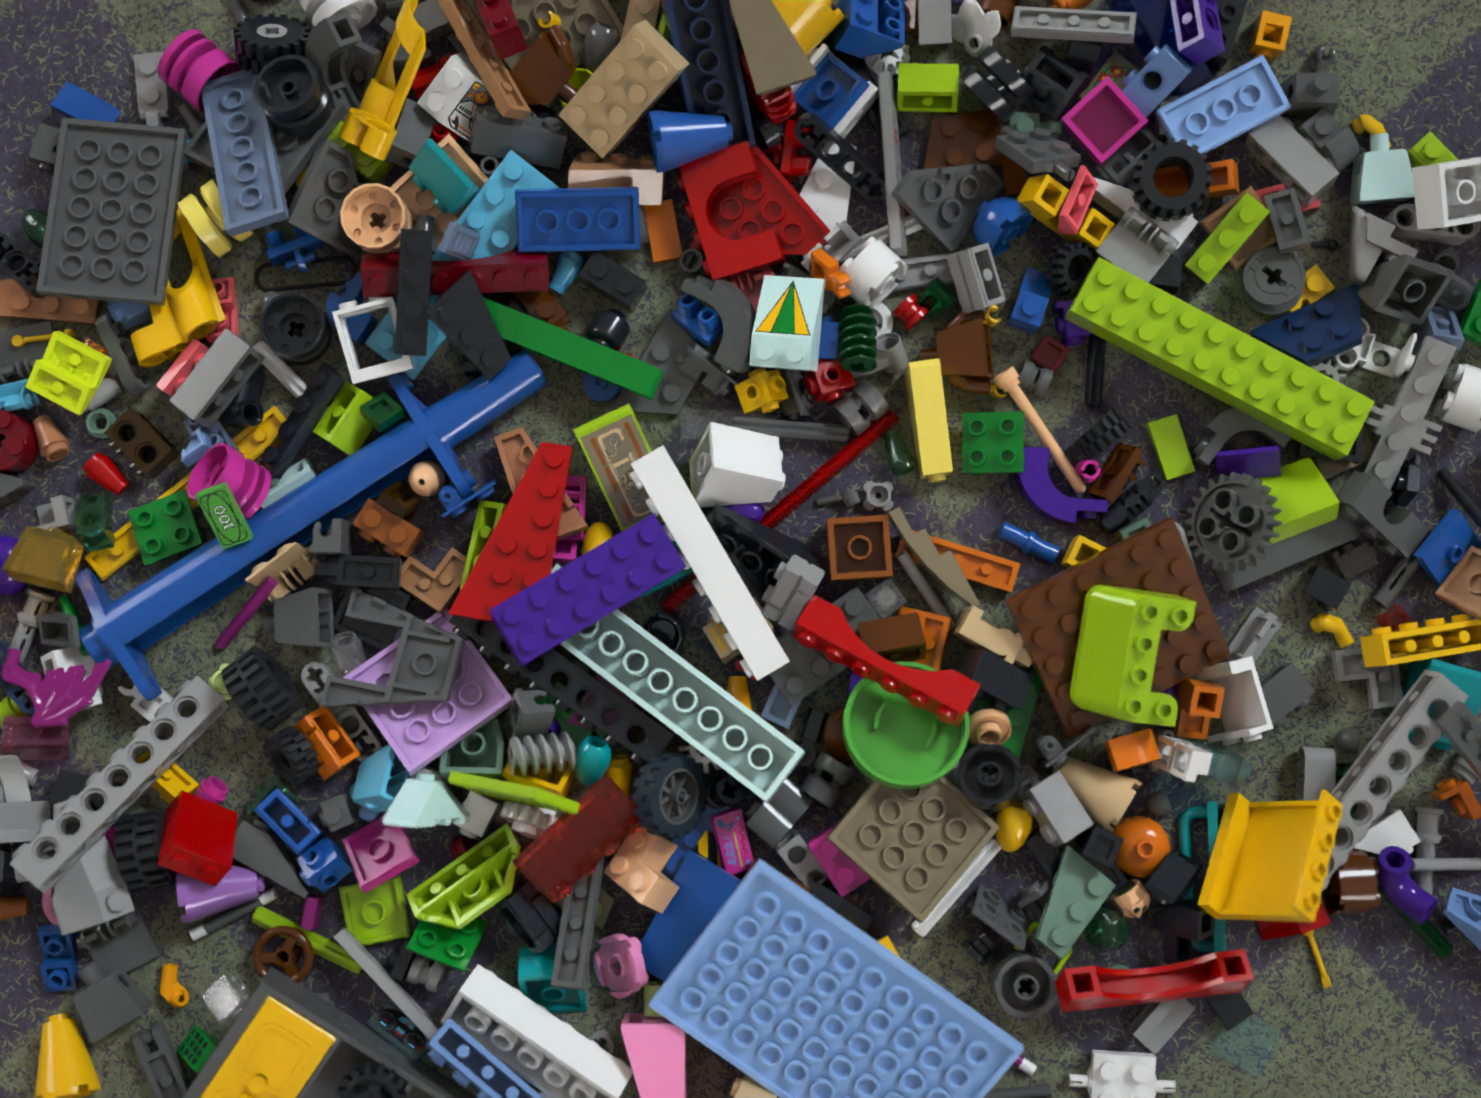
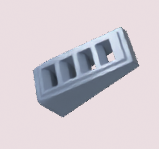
(459, 241)

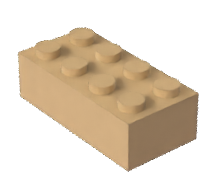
(623, 88)

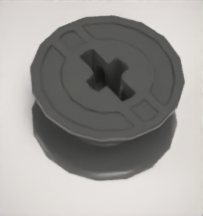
(1273, 298)

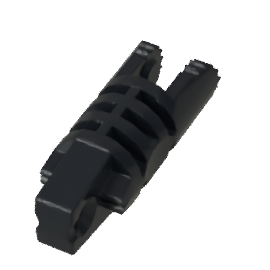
(1132, 503)

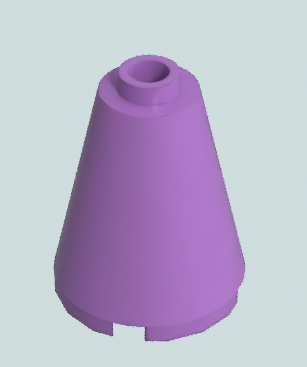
(203, 900)

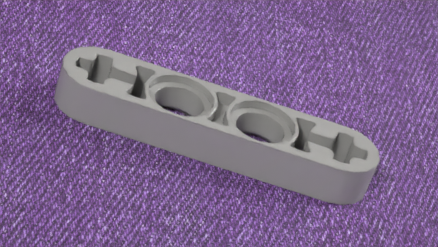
(341, 713)

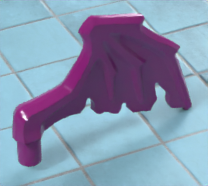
(59, 693)

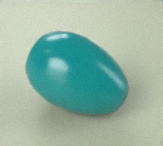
(592, 760)

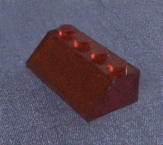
(580, 840)

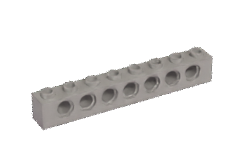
(1374, 760)
(118, 800)

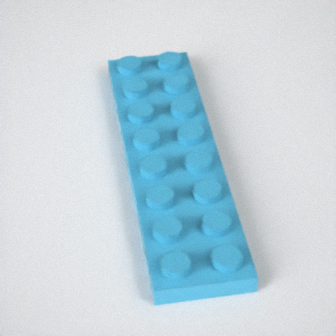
(494, 218)

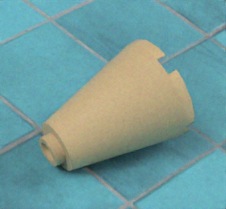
(1099, 791)

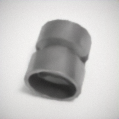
(867, 399)

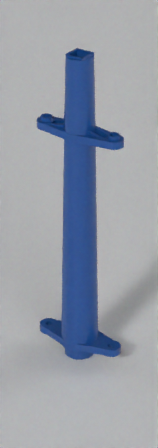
(207, 575)

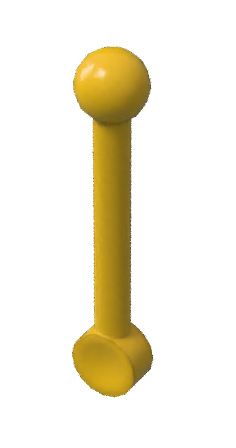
(20, 341)
(1324, 977)

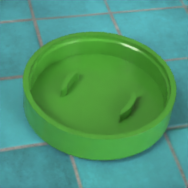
(897, 741)

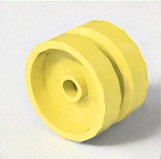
(208, 220)

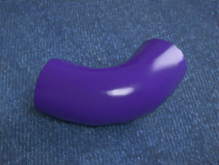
(1400, 887)

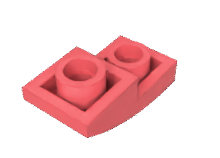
(226, 294)

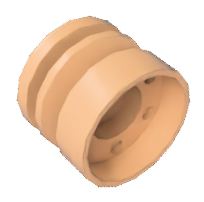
(364, 207)

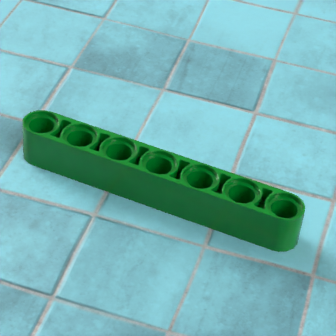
(575, 351)

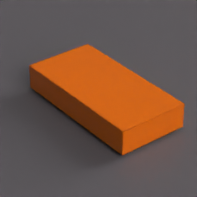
(663, 232)

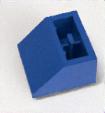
(870, 27)

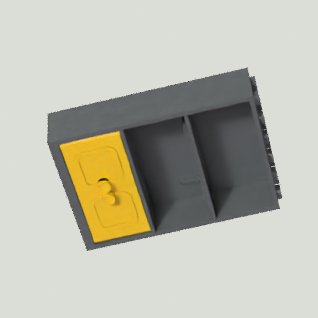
(301, 1048)

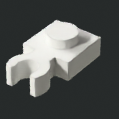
(143, 706)

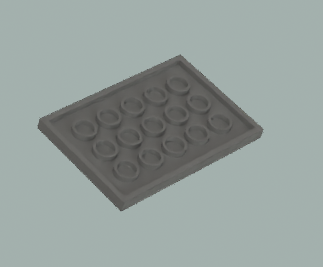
(112, 211)

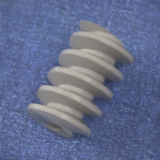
(541, 752)

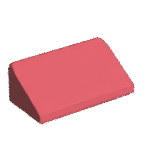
(1077, 202)

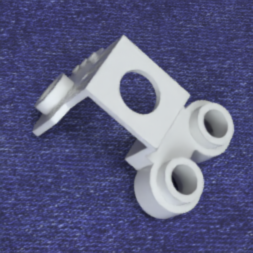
(1400, 359)

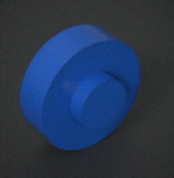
(599, 389)

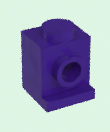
(1071, 333)

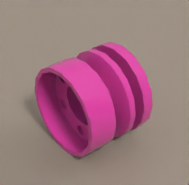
(191, 63)
(244, 477)

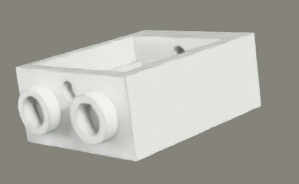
(352, 309)

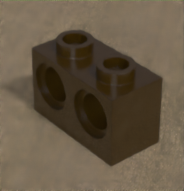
(145, 439)

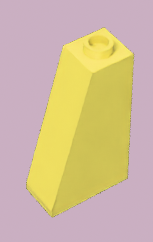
(928, 419)

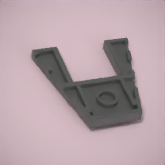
(422, 665)

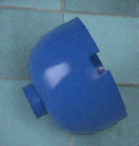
(1000, 222)

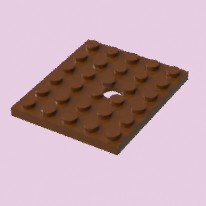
(1053, 610)

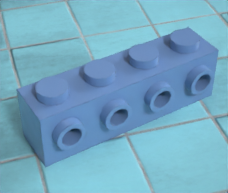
(475, 1065)

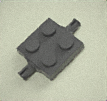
(1038, 151)

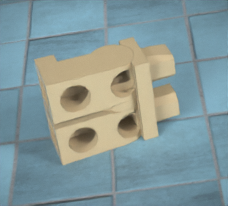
(982, 635)

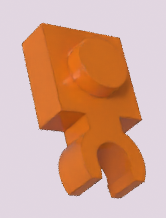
(827, 268)

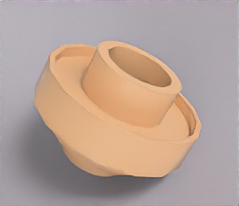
(989, 727)

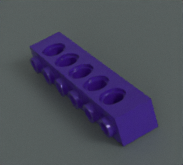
(1197, 29)

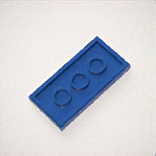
(577, 219)
(700, 897)

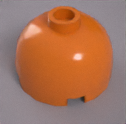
(1143, 846)

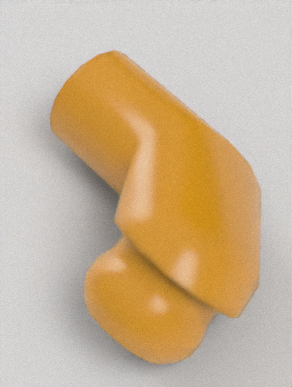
(170, 988)

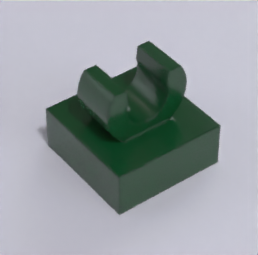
(936, 298)
(382, 412)

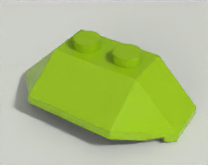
(469, 882)

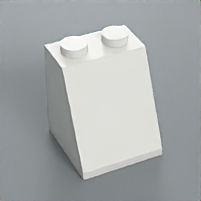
(735, 467)

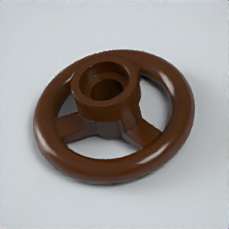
(290, 947)

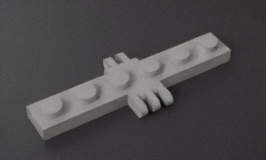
(1404, 422)

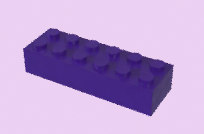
(586, 590)

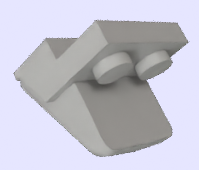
(1369, 242)

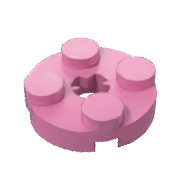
(628, 953)

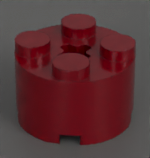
(17, 443)

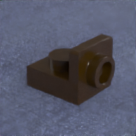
(400, 500)

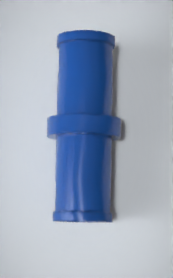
(1028, 542)

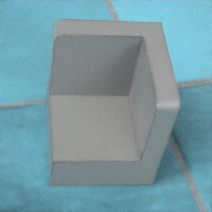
(57, 514)

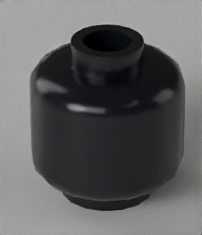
(609, 329)

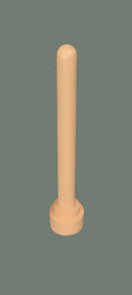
(1009, 383)

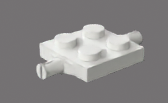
(1121, 1076)

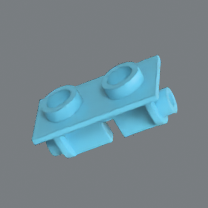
(16, 396)

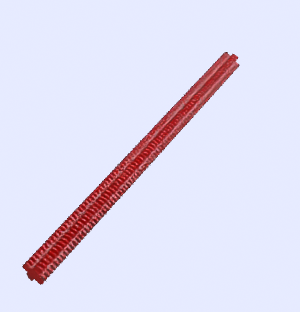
(800, 493)

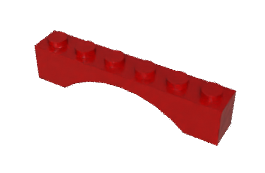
(940, 692)
(1200, 977)

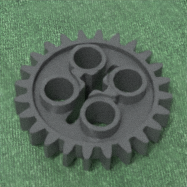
(1218, 547)

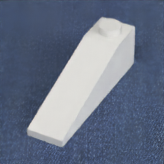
(1119, 199)

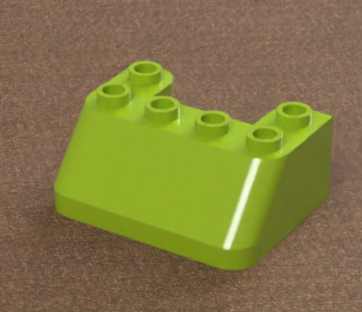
(1120, 653)

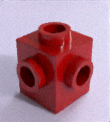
(828, 382)

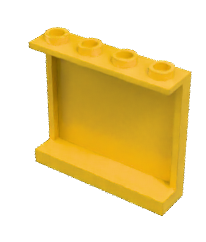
(1270, 859)

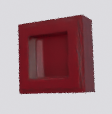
(1049, 353)

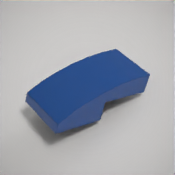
(80, 104)
(60, 959)

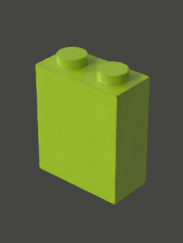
(1302, 497)

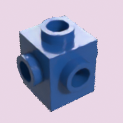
(324, 865)

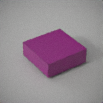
(312, 912)

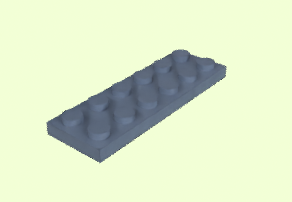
(243, 154)

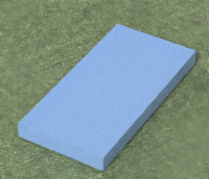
(1225, 107)

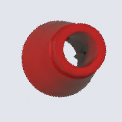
(105, 473)

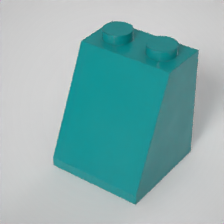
(1466, 679)

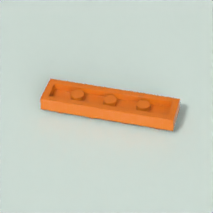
(975, 564)

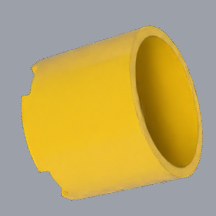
(809, 20)

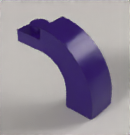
(1046, 499)

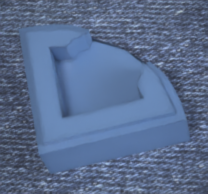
(196, 448)

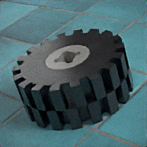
(267, 38)

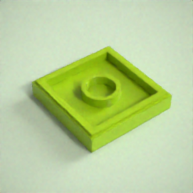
(377, 914)

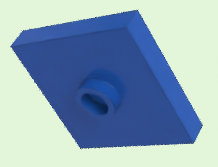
(831, 92)
(1446, 546)

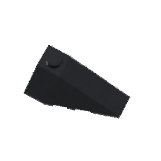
(756, 547)

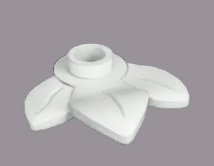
(973, 24)

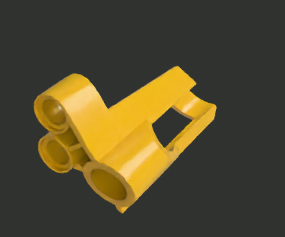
(374, 121)
(187, 312)

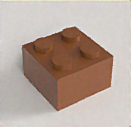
(859, 548)

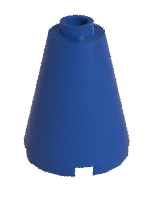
(685, 137)

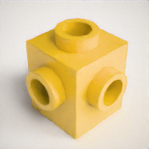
(762, 391)

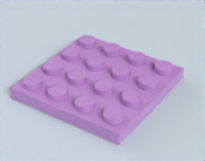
(428, 730)

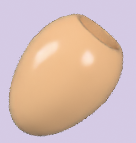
(432, 475)

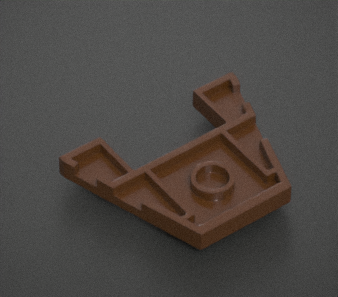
(971, 140)

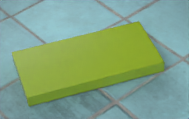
(514, 792)

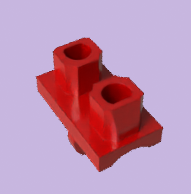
(791, 163)

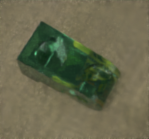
(95, 521)

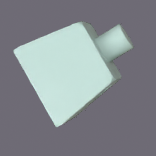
(1381, 174)

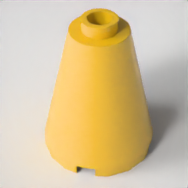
(64, 1061)

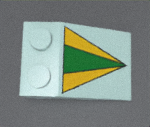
(788, 323)

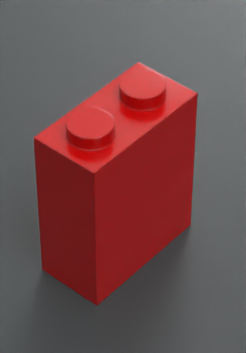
(198, 838)

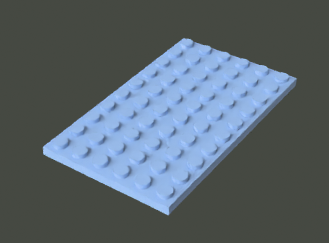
(824, 1006)

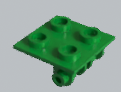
(993, 442)
(165, 528)
(447, 944)

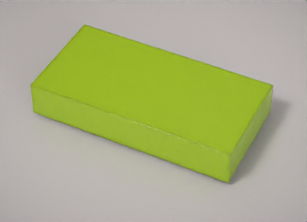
(1170, 447)

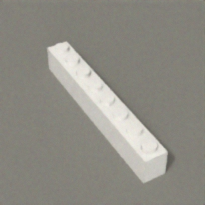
(709, 562)

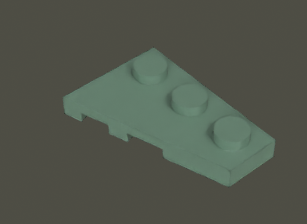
(1073, 902)

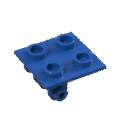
(455, 503)

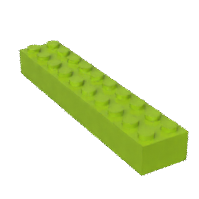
(1219, 360)

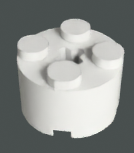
(873, 272)
(1463, 398)

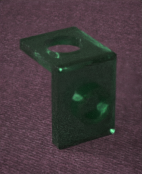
(263, 792)

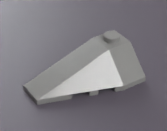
(91, 888)

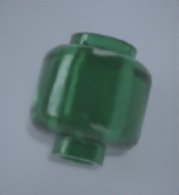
(1107, 929)

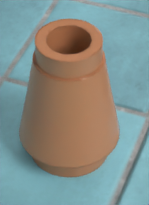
(50, 439)

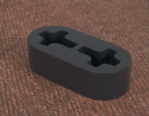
(765, 130)

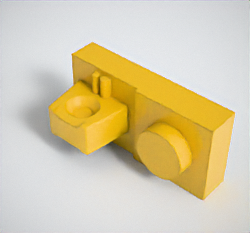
(171, 781)

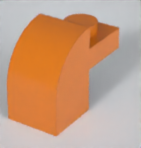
(1196, 705)
(1132, 750)

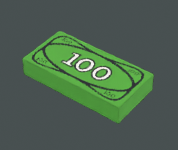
(224, 515)

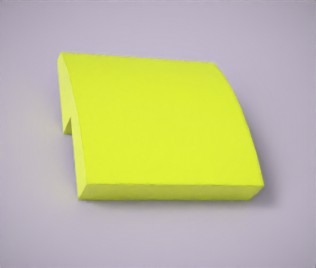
(68, 372)

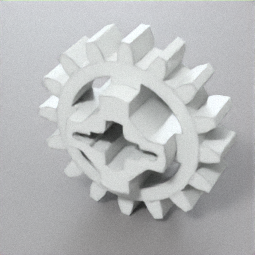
(527, 819)

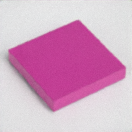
(379, 853)

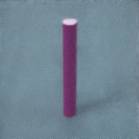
(246, 613)

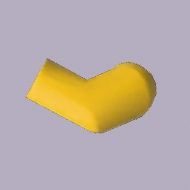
(1368, 124)
(1334, 625)

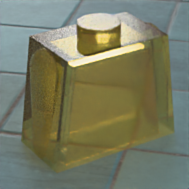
(45, 559)

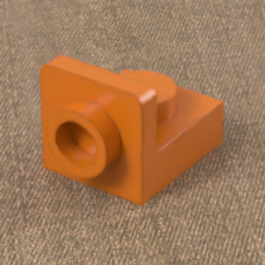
(1463, 801)

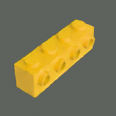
(1421, 643)

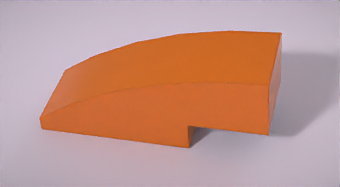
(1174, 182)

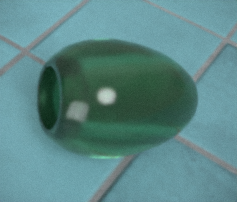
(34, 226)

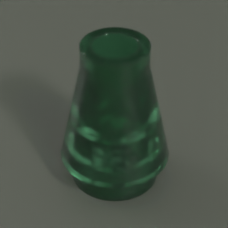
(898, 454)

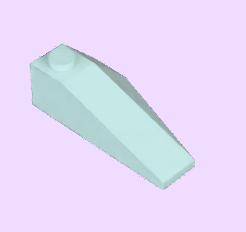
(425, 803)

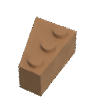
(618, 171)

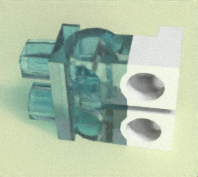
(1188, 758)

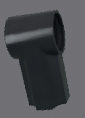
(246, 407)

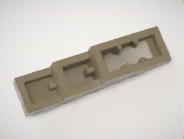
(941, 567)

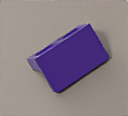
(1251, 461)

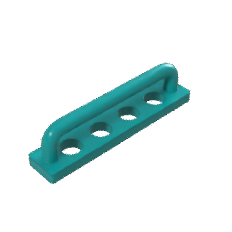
(1212, 814)

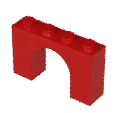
(702, 182)

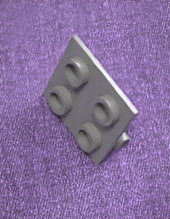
(1138, 245)

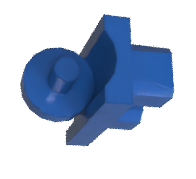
(292, 253)
(698, 319)

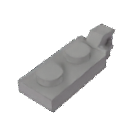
(152, 92)

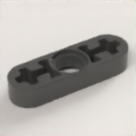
(116, 341)

